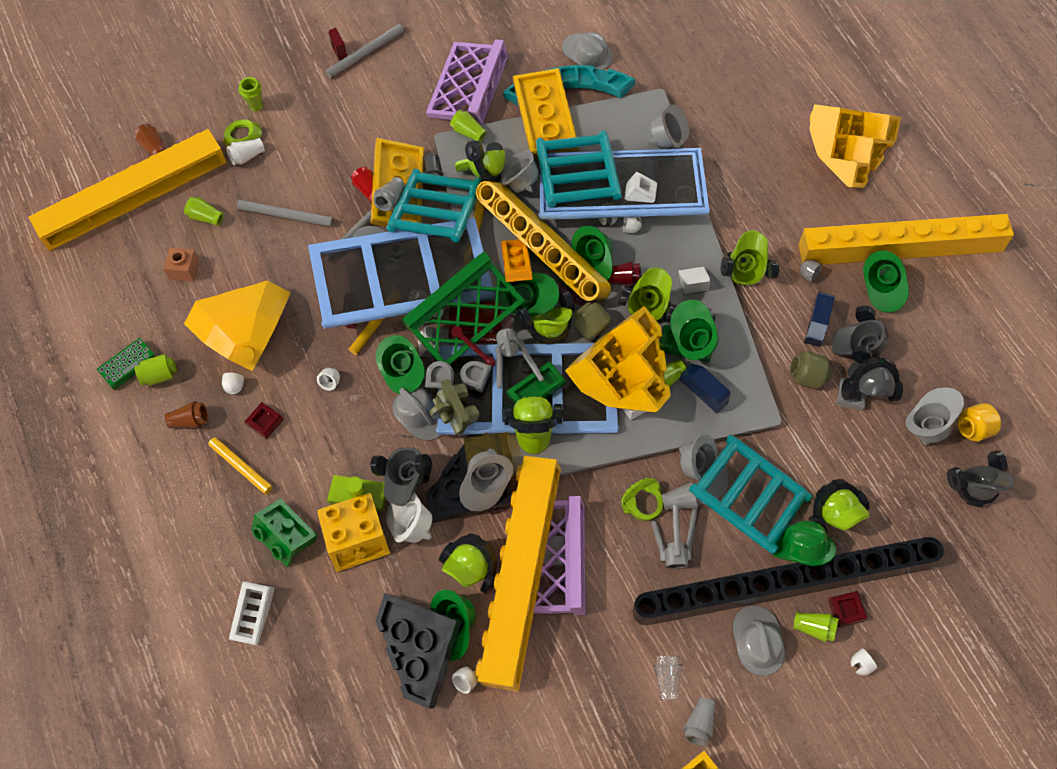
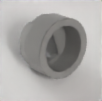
(810, 270)

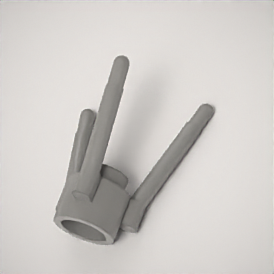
(508, 346)
(676, 554)

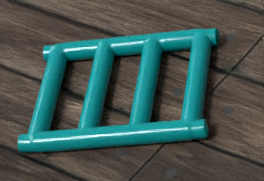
(605, 156)
(411, 192)
(723, 507)

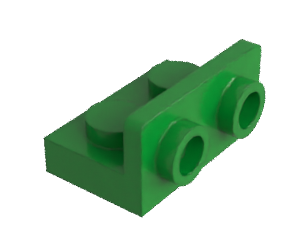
(282, 531)

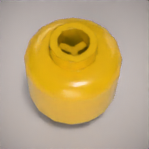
(979, 422)

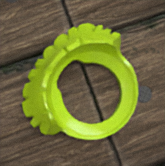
(254, 131)
(629, 501)

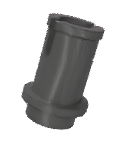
(432, 164)

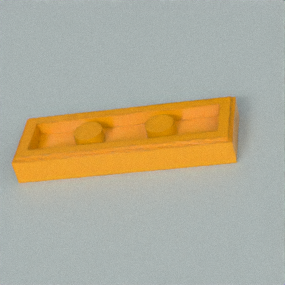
(516, 260)

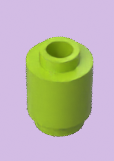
(155, 370)

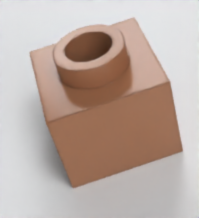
(181, 264)

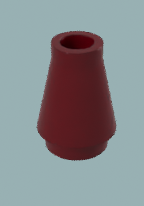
(626, 274)

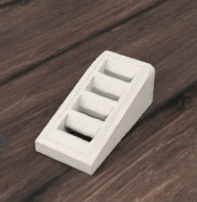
(244, 599)

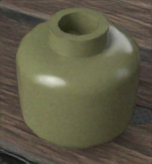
(592, 321)
(810, 370)

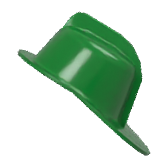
(594, 248)
(886, 281)
(539, 294)
(694, 330)
(400, 364)
(806, 544)
(460, 608)

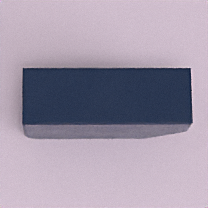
(819, 319)
(706, 387)

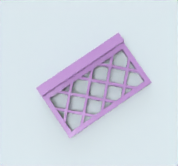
(485, 83)
(574, 561)

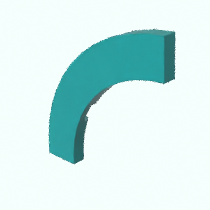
(587, 77)

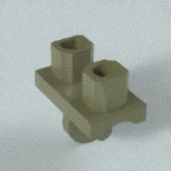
(450, 409)

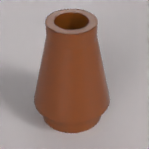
(149, 139)
(190, 415)

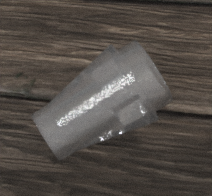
(668, 676)

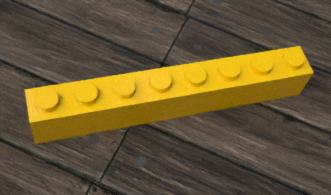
(127, 190)
(907, 239)
(520, 574)

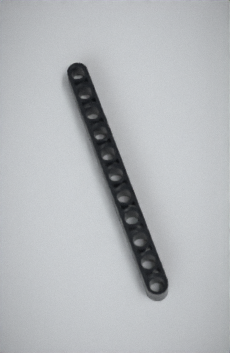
(798, 572)

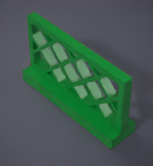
(448, 292)

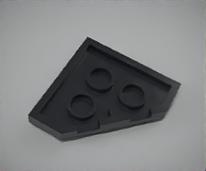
(444, 495)
(418, 646)

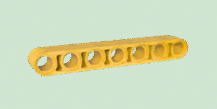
(552, 243)

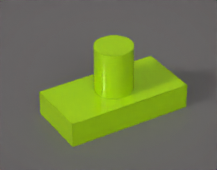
(345, 488)

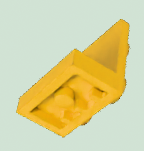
(353, 532)

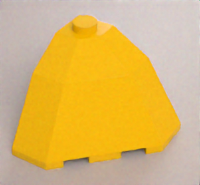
(852, 140)
(239, 321)
(625, 366)

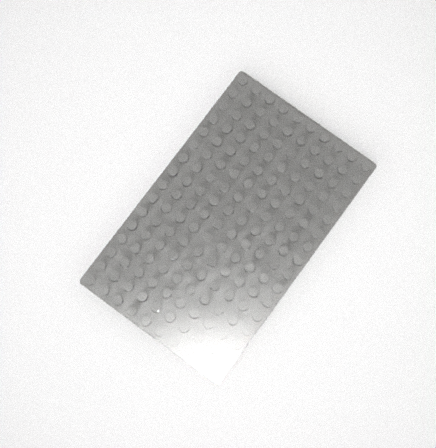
(661, 242)

